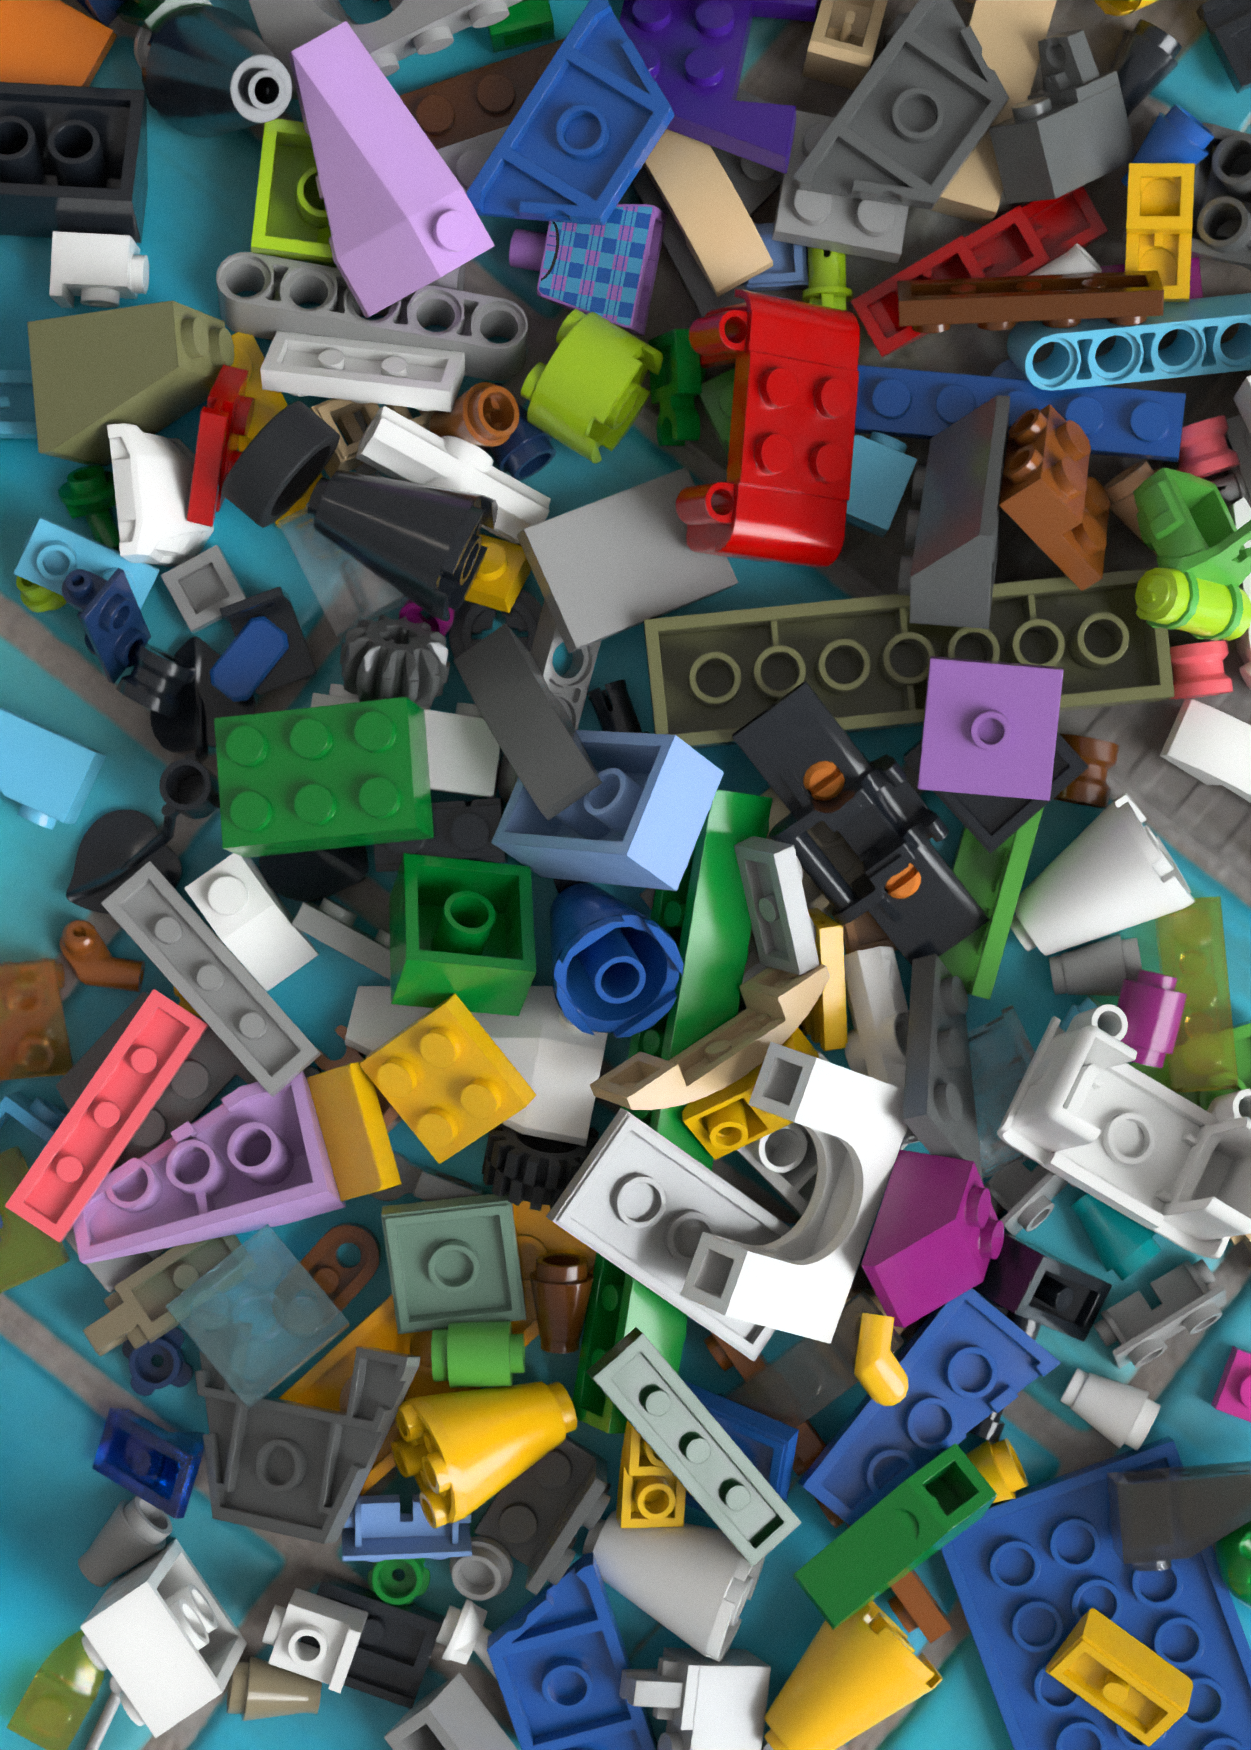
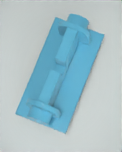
(55, 551)

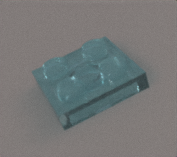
(257, 1316)

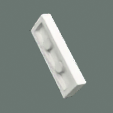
(363, 371)

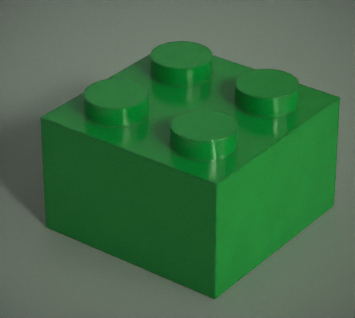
(462, 933)

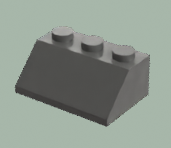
(958, 521)

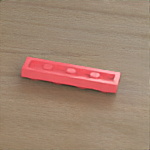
(106, 1116)

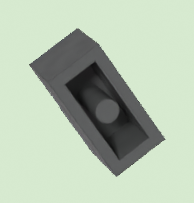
(1066, 130)

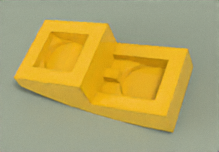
(1161, 224)

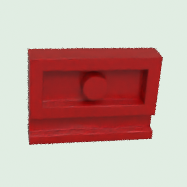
(220, 424)

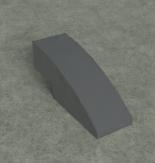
(527, 721)

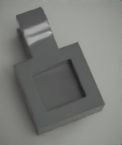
(426, 1183)

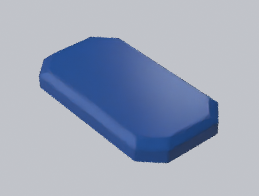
(249, 659)

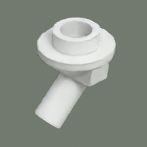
(463, 1633)

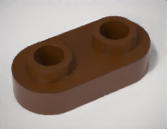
(334, 1277)

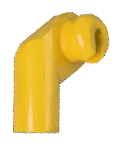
(875, 1363)

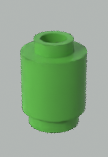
(477, 1354)

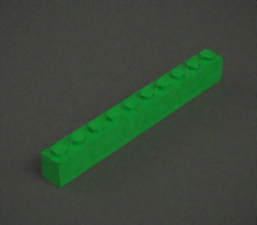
(712, 934)

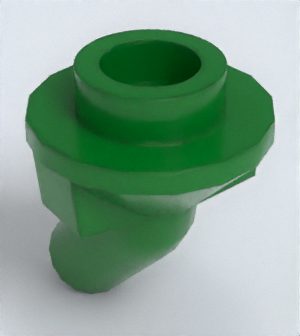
(91, 494)

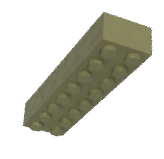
(873, 664)

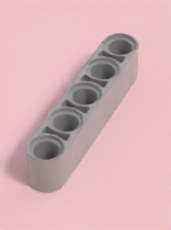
(288, 283)

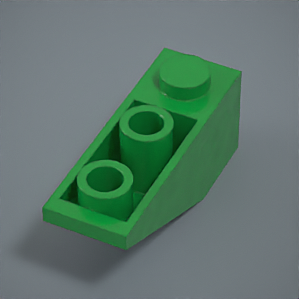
(896, 1535)

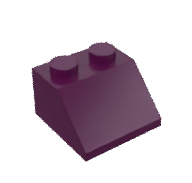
(930, 1235)

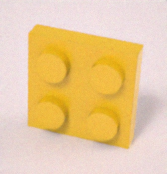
(447, 1079)

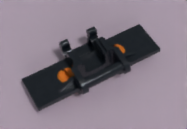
(877, 813)

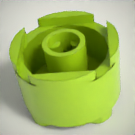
(590, 384)

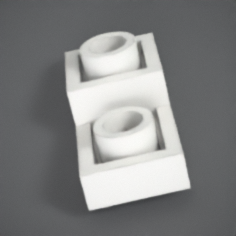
(1211, 747)

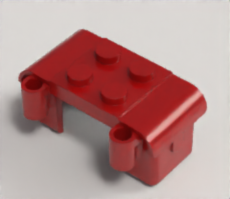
(786, 431)

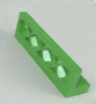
(996, 886)

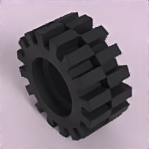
(532, 1166)

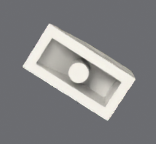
(251, 920)

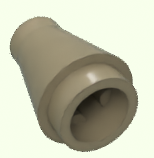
(268, 1691)

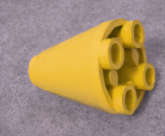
(477, 1442)

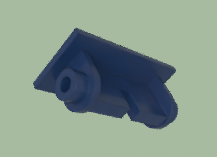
(108, 618)

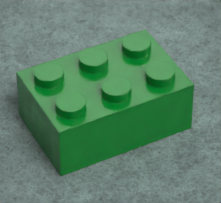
(323, 777)

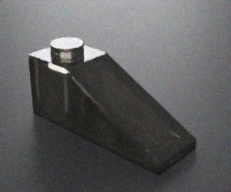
(1176, 1511)

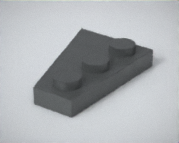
(938, 1064)

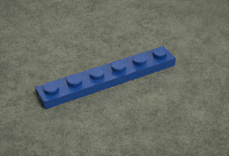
(927, 402)

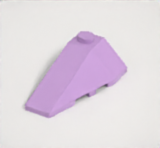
(384, 186)
(216, 1178)

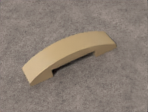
(707, 211)
(774, 1010)

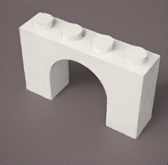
(808, 1272)

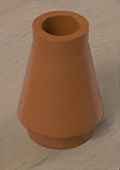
(480, 416)

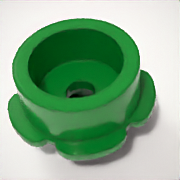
(396, 1591)

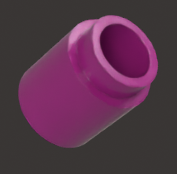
(1152, 1015)

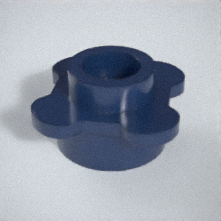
(147, 1376)

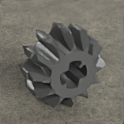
(394, 661)

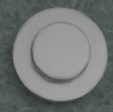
(484, 1572)

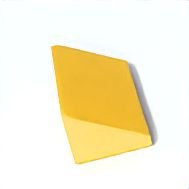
(354, 1131)
(1121, 1677)

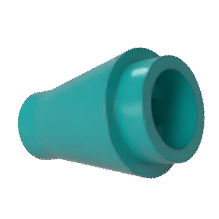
(1116, 1238)

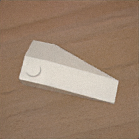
(539, 1043)

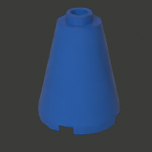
(610, 963)

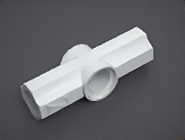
(419, 456)
(879, 1018)

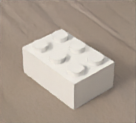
(163, 1639)

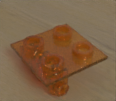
(33, 1020)

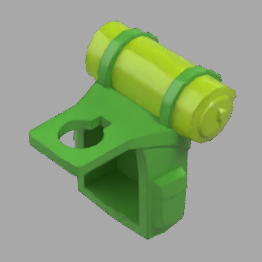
(1197, 558)

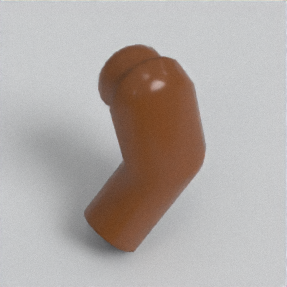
(93, 961)

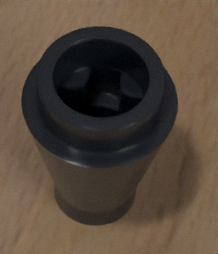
(1143, 61)

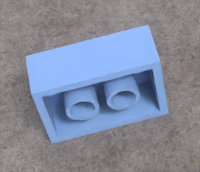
(627, 829)

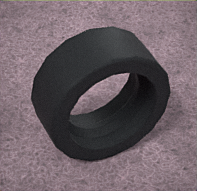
(280, 464)

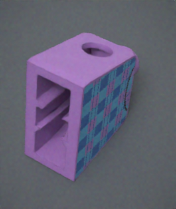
(597, 265)

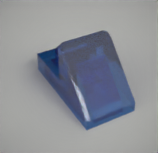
(150, 1460)

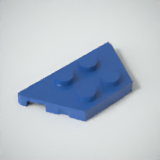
(577, 130)
(564, 1668)

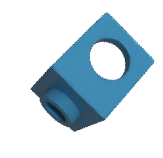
(38, 1116)

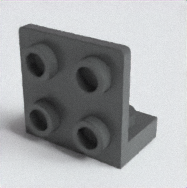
(545, 1509)

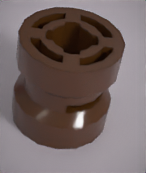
(1091, 786)

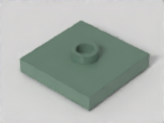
(453, 1262)

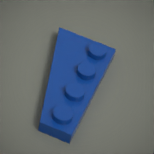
(958, 1373)

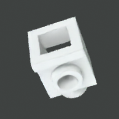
(97, 269)
(328, 1621)

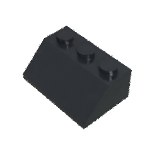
(72, 160)

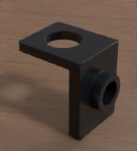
(278, 608)

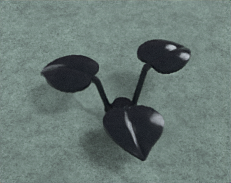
(128, 839)

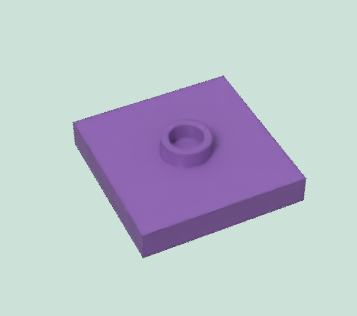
(990, 728)

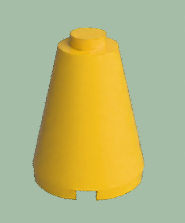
(848, 1683)

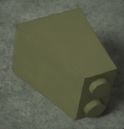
(119, 368)

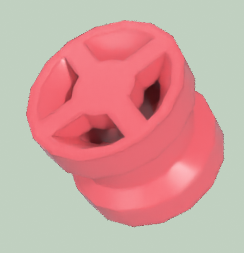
(1205, 448)
(1200, 670)

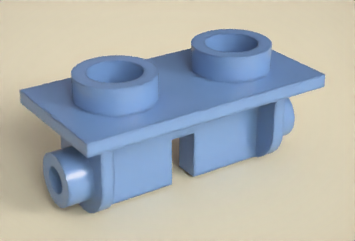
(380, 1533)

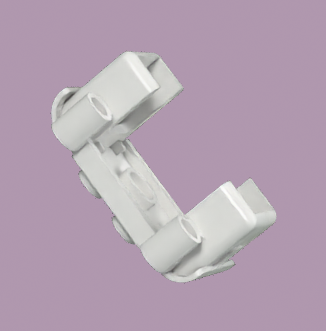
(1133, 1137)

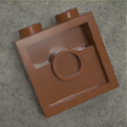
(1052, 497)

